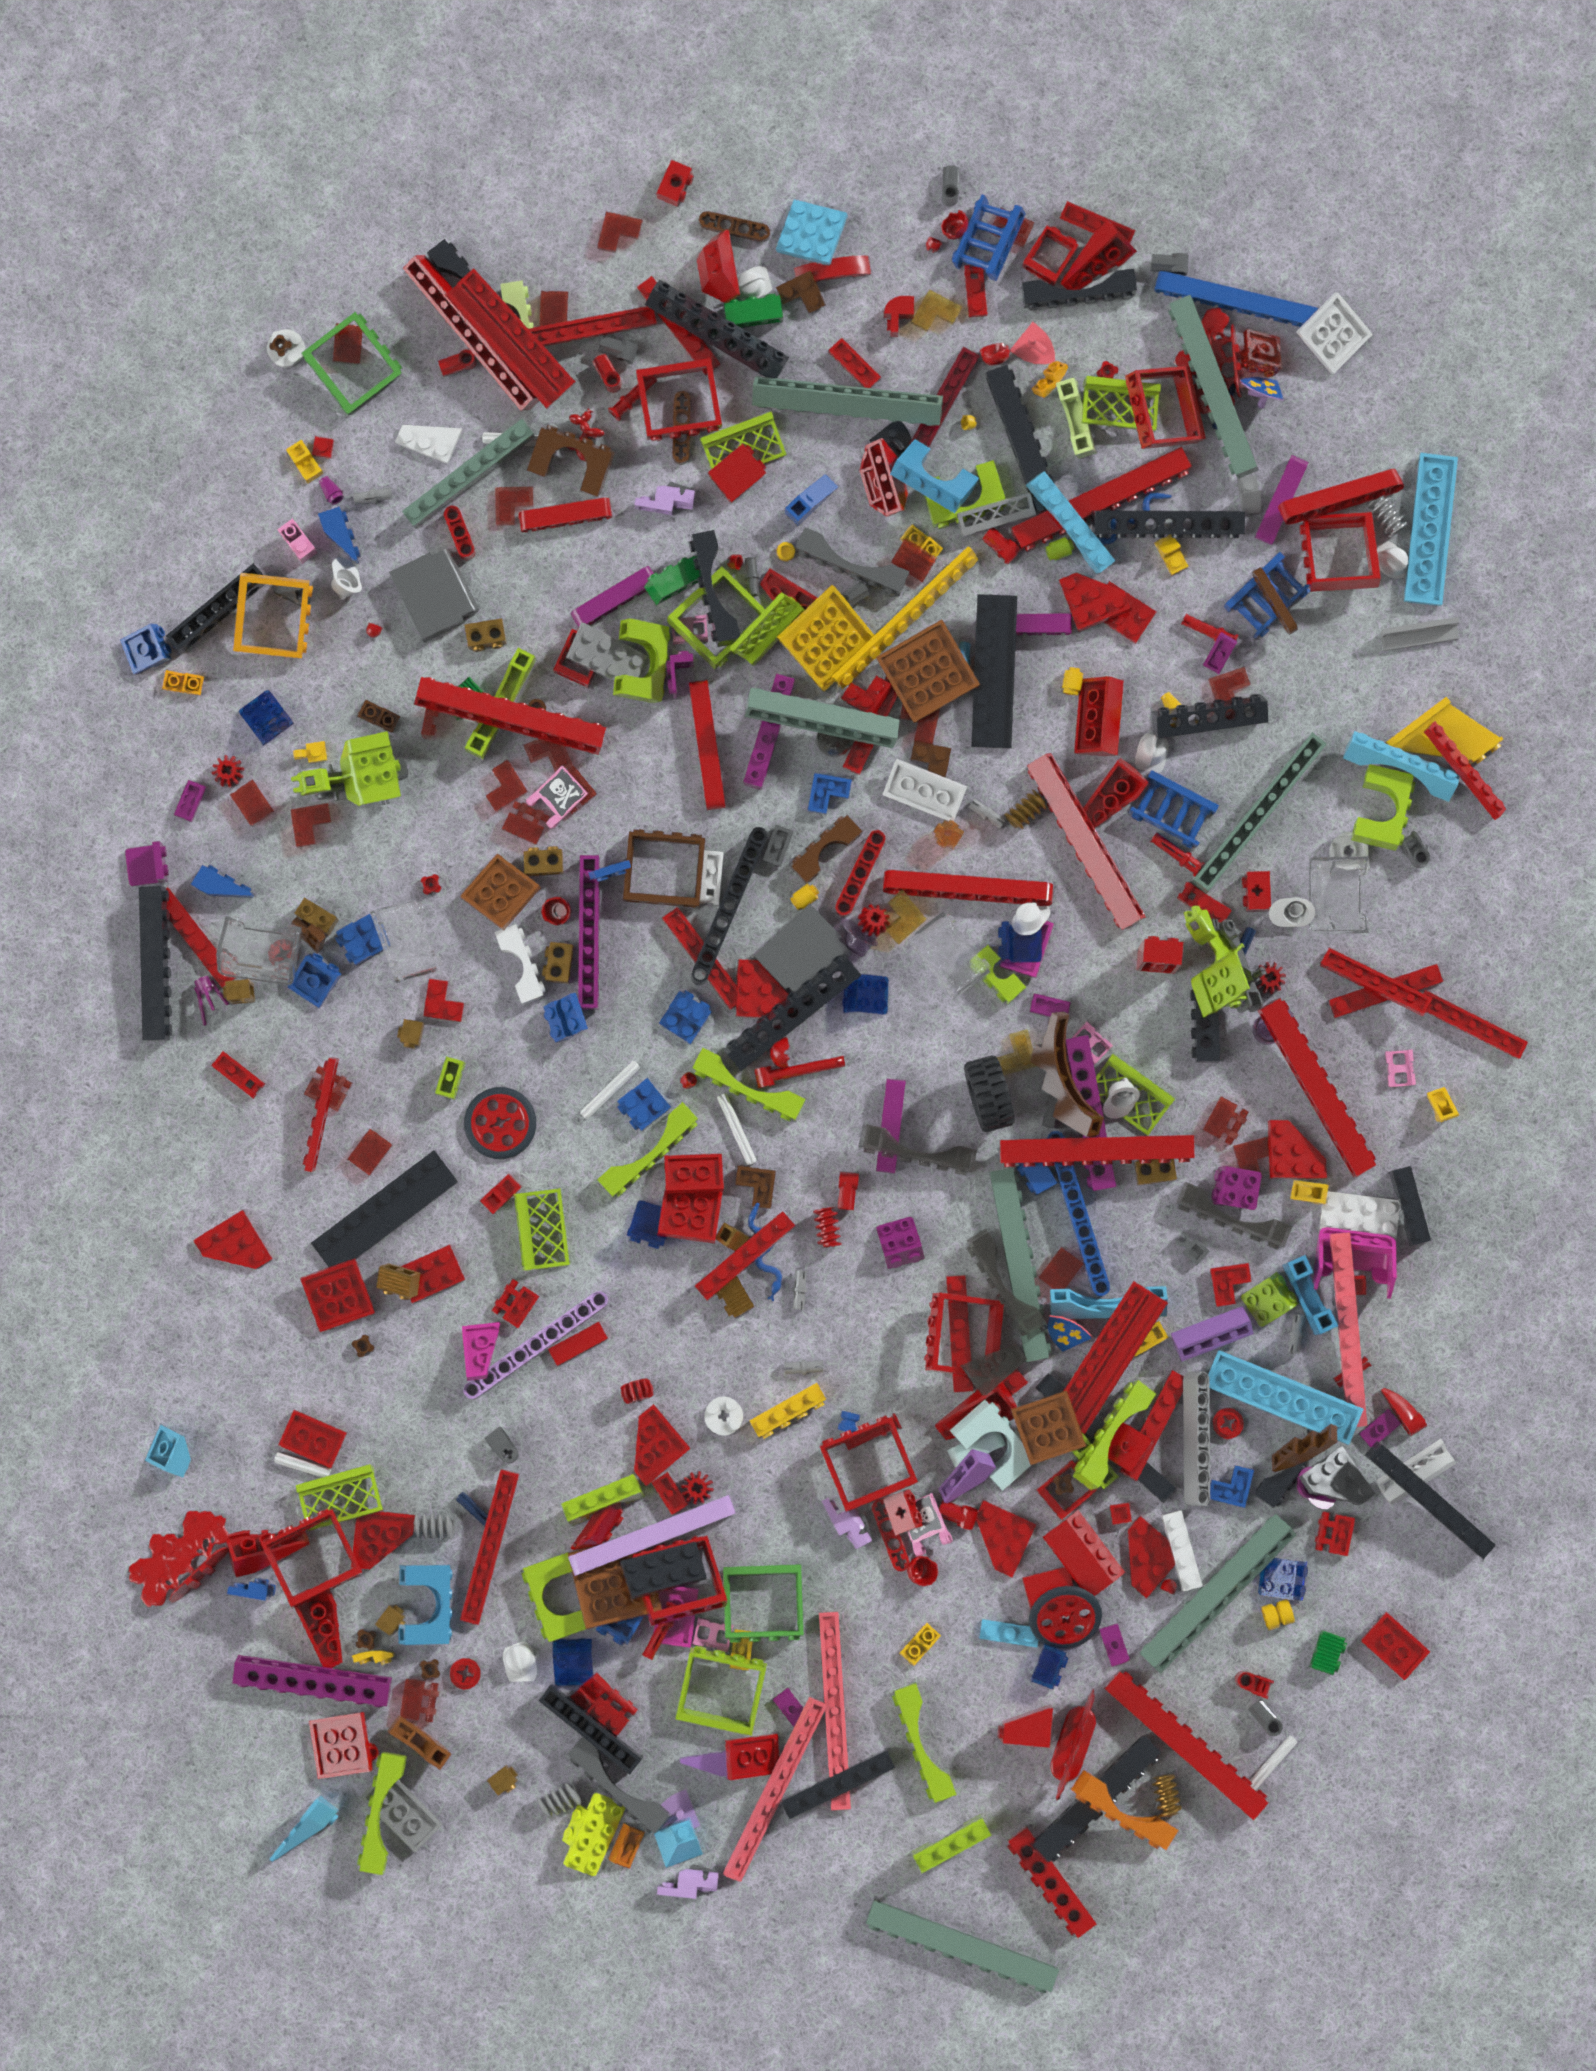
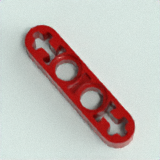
(887, 1536)

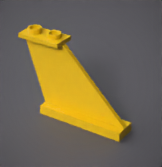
(1469, 736)

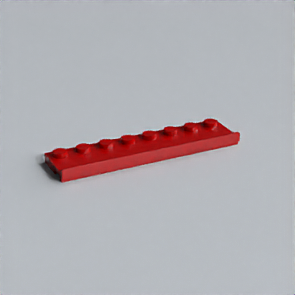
(510, 338)
(1113, 1352)

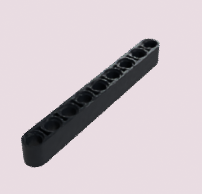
(729, 896)
(1149, 1476)

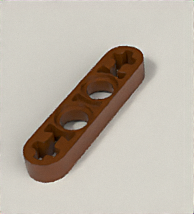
(735, 223)
(676, 404)
(1274, 601)

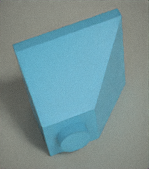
(169, 1452)
(678, 1842)

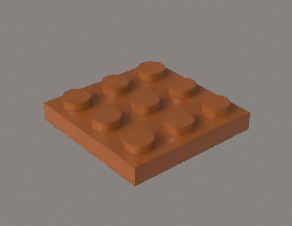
(500, 892)
(1048, 1427)

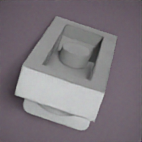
(1249, 495)

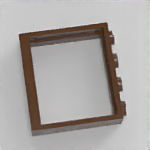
(659, 836)

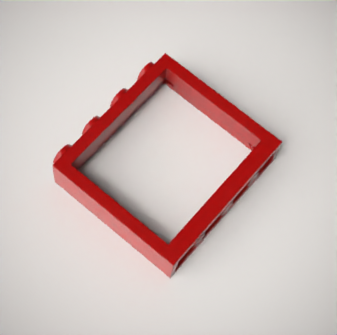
(671, 370)
(1187, 400)
(1339, 521)
(935, 1324)
(849, 1436)
(290, 1532)
(694, 1607)

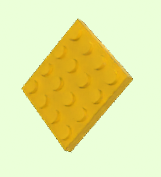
(825, 636)

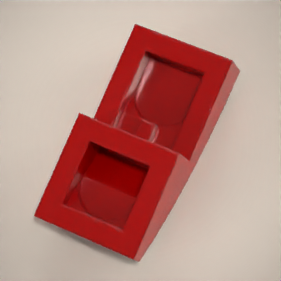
(501, 1194)
(590, 1691)

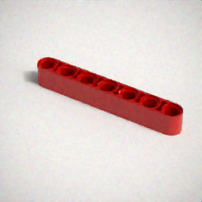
(1340, 496)
(707, 745)

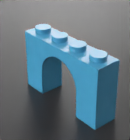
(948, 494)
(1317, 1314)
(437, 1628)

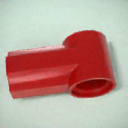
(455, 363)
(607, 372)
(1003, 547)
(847, 1189)
(963, 1515)

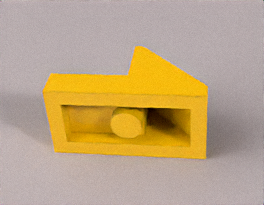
(1171, 554)
(1442, 1105)
(1309, 1192)

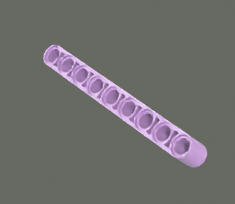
(545, 1343)
(651, 1535)

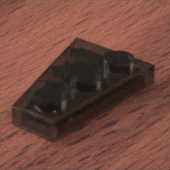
(993, 1368)

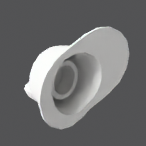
(754, 283)
(1392, 560)
(345, 578)
(1151, 753)
(1292, 912)
(1030, 918)
(1121, 1099)
(520, 1662)

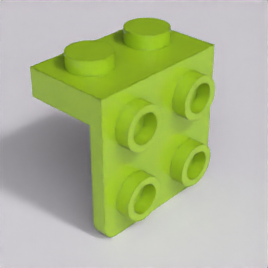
(1269, 1299)

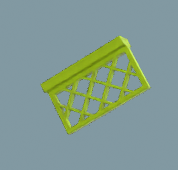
(1117, 387)
(742, 429)
(758, 643)
(1144, 1084)
(524, 1229)
(339, 1480)

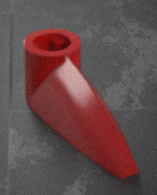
(1405, 1412)

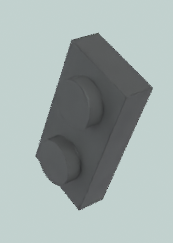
(778, 845)

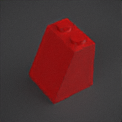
(1028, 1728)

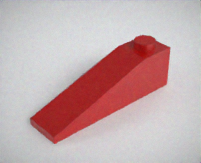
(1101, 253)
(774, 584)
(1116, 791)
(999, 1396)
(249, 1556)
(322, 1628)

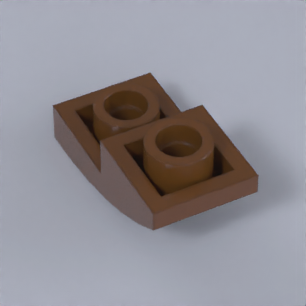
(378, 716)

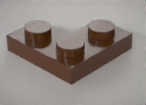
(806, 288)
(934, 755)
(311, 935)
(762, 1182)

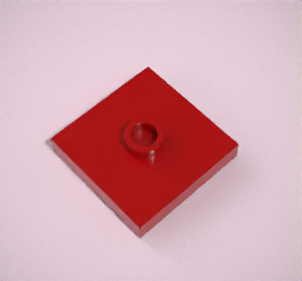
(1128, 1447)

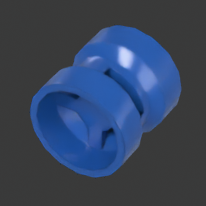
(848, 1421)

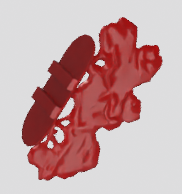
(1214, 324)
(174, 1555)
(1073, 1744)

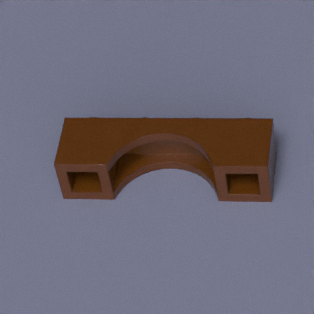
(843, 832)

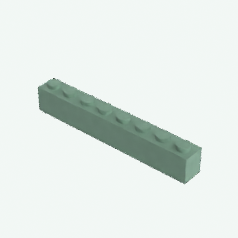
(468, 473)
(822, 717)

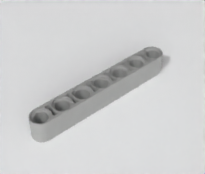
(1196, 1438)

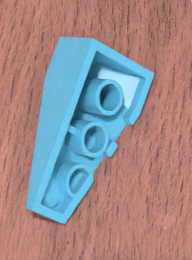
(315, 1818)

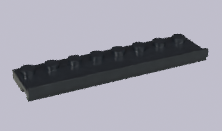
(994, 671)
(385, 1211)

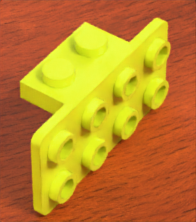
(591, 1833)

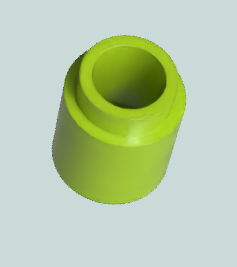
(1059, 549)

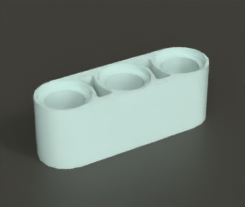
(986, 1444)

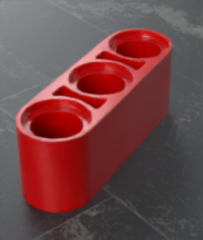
(457, 524)

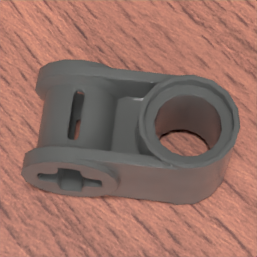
(290, 593)
(1415, 848)
(500, 1442)

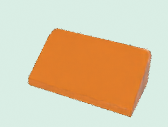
(626, 1846)

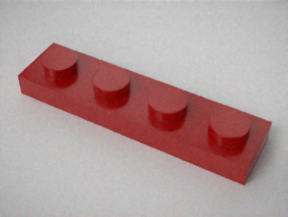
(1090, 220)

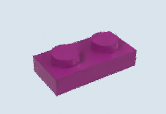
(1220, 653)

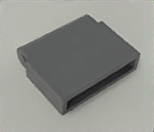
(434, 593)
(801, 949)

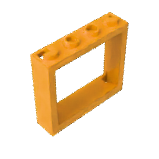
(305, 611)

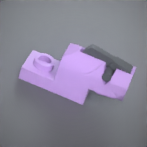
(666, 498)
(849, 1522)
(690, 1881)

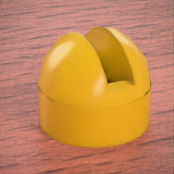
(968, 422)

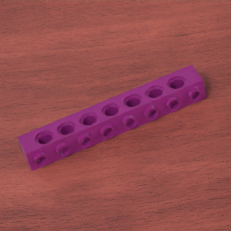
(589, 934)
(1082, 1045)
(302, 1673)

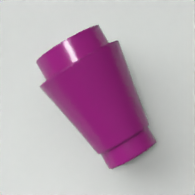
(331, 491)

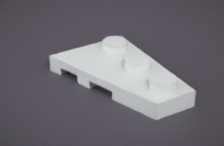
(430, 441)

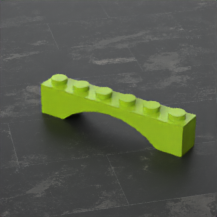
(512, 682)
(711, 1066)
(618, 1177)
(1094, 1465)
(910, 1703)
(374, 1854)

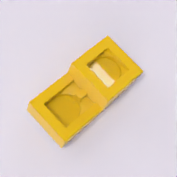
(304, 461)

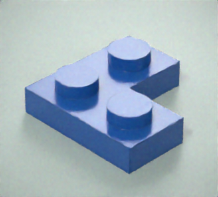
(824, 787)
(611, 870)
(1235, 1492)

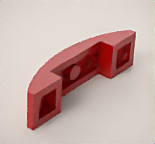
(839, 268)

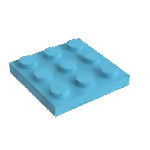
(811, 232)

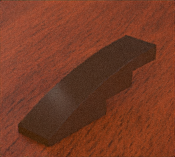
(1304, 1449)

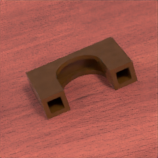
(597, 457)

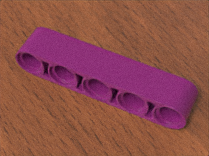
(1285, 490)
(611, 598)
(1044, 624)
(891, 1119)

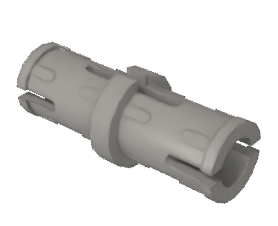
(372, 496)
(987, 813)
(799, 1289)
(1296, 1334)
(803, 1367)

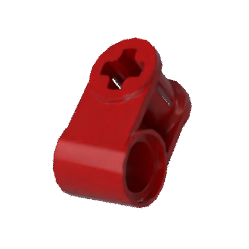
(1257, 1684)

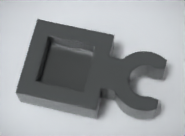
(1194, 1250)

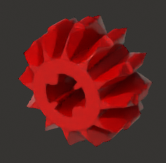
(230, 764)
(871, 926)
(1274, 983)
(636, 1391)
(699, 1481)

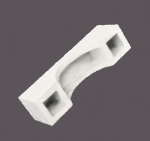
(511, 942)
(1182, 1550)

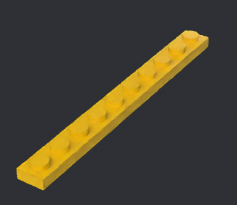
(905, 617)

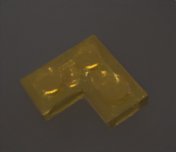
(933, 306)
(909, 917)
(1022, 1054)

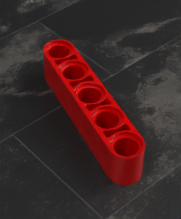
(563, 514)
(856, 882)

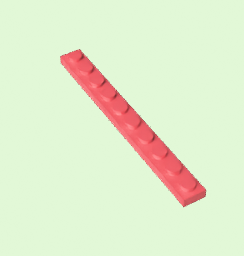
(1348, 1322)
(835, 1701)
(775, 1789)

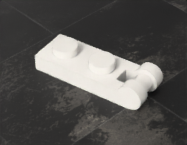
(711, 877)

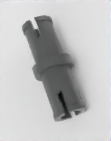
(752, 576)

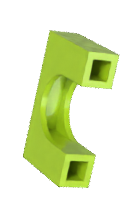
(990, 492)
(655, 641)
(1398, 787)
(581, 1507)
(537, 1577)
(969, 1834)

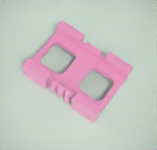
(688, 622)
(1095, 1038)
(1407, 1068)
(711, 1641)

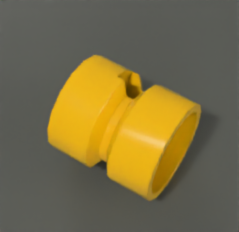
(1277, 1614)

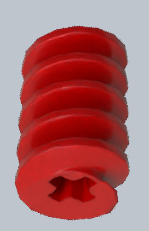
(827, 1227)

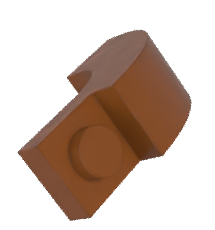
(420, 1741)

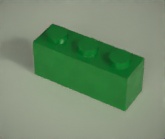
(754, 311)
(672, 580)

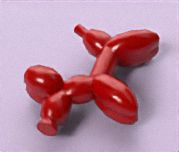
(585, 428)

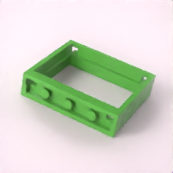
(326, 380)
(793, 1635)

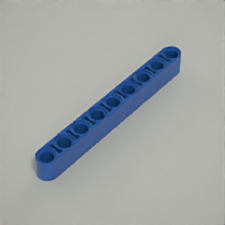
(1233, 298)
(1083, 1222)

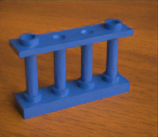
(1000, 250)
(1250, 591)
(1189, 798)

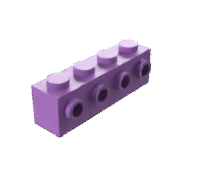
(1214, 1332)

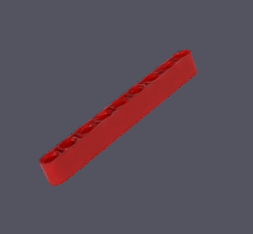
(968, 887)

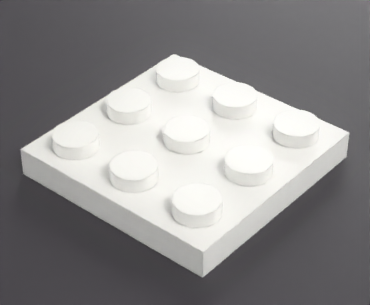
(1334, 333)

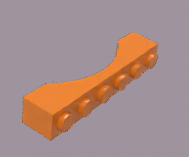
(1153, 1828)

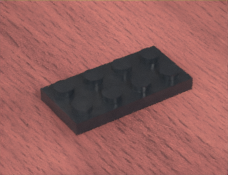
(663, 1570)

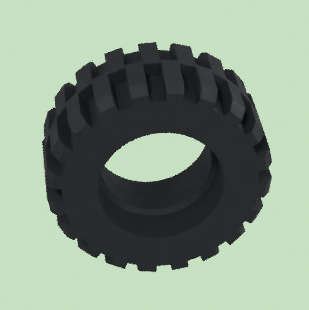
(989, 1093)

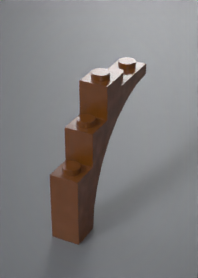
(1058, 1082)

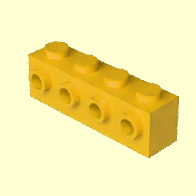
(783, 1412)

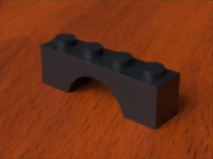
(1410, 1203)

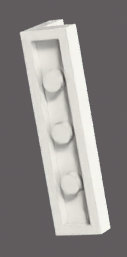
(1429, 1468)

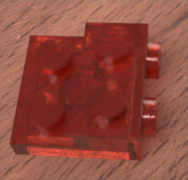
(1261, 353)

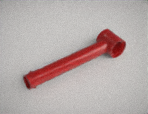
(766, 1076)

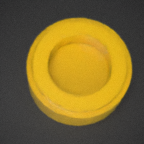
(785, 551)

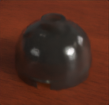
(832, 745)

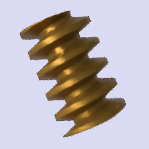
(1025, 810)
(1166, 1795)

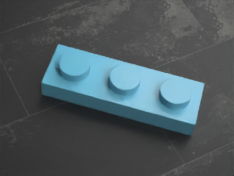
(1007, 1633)

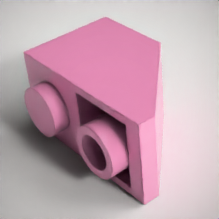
(297, 541)

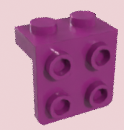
(682, 660)
(147, 864)
(1236, 1187)
(900, 1242)

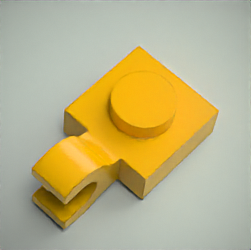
(314, 752)

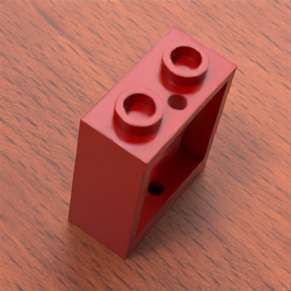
(1041, 271)
(568, 673)
(1052, 1502)

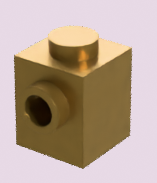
(411, 1033)
(731, 1237)
(390, 1619)
(503, 1780)

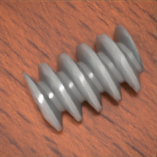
(1388, 515)
(434, 1526)
(559, 1800)

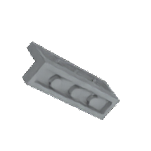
(996, 520)
(1420, 634)

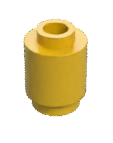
(1072, 681)
(804, 896)

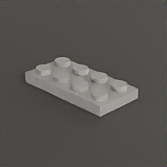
(605, 654)
(406, 1815)

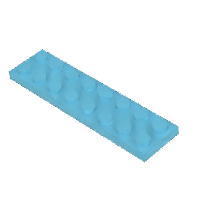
(1430, 529)
(1282, 1396)

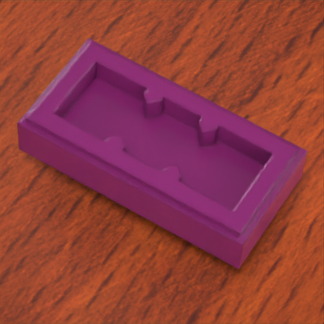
(190, 801)
(1047, 1005)
(1379, 1428)
(1114, 1644)
(789, 1705)

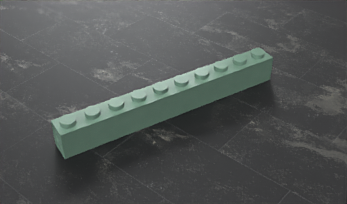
(1213, 386)
(847, 400)
(1259, 813)
(1018, 1254)
(1217, 1593)
(962, 1945)

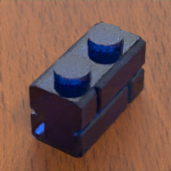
(1049, 1666)

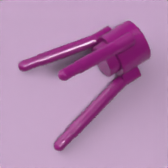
(204, 987)

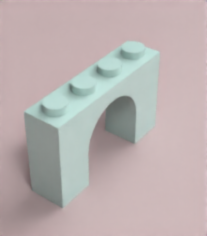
(984, 1420)

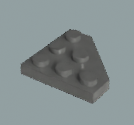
(1338, 1479)

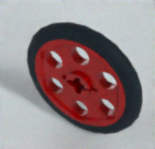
(479, 1107)
(1059, 1596)

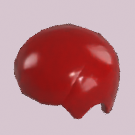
(959, 223)
(995, 354)
(560, 907)
(777, 1053)
(922, 1571)

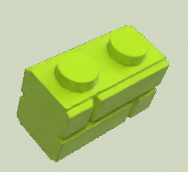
(450, 1078)

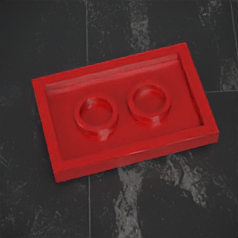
(1134, 622)
(693, 1173)
(437, 1272)
(312, 1439)
(1395, 1646)
(751, 1756)

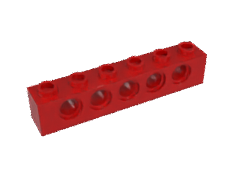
(1075, 1927)

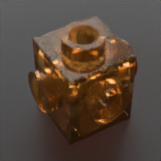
(948, 841)

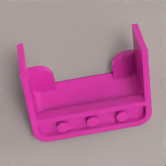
(1369, 1253)

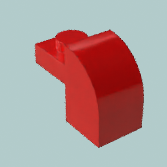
(898, 308)

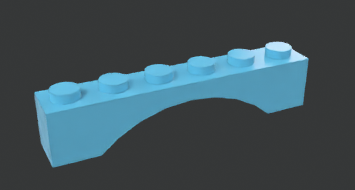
(1056, 503)
(1366, 750)
(1076, 1306)

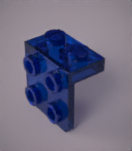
(265, 717)
(1018, 947)
(867, 995)
(645, 1225)
(1283, 1579)
(572, 1661)

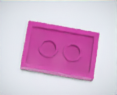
(682, 1631)

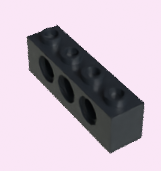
(1202, 1054)

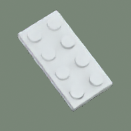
(924, 790)
(1360, 1213)

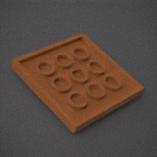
(928, 671)
(605, 1595)

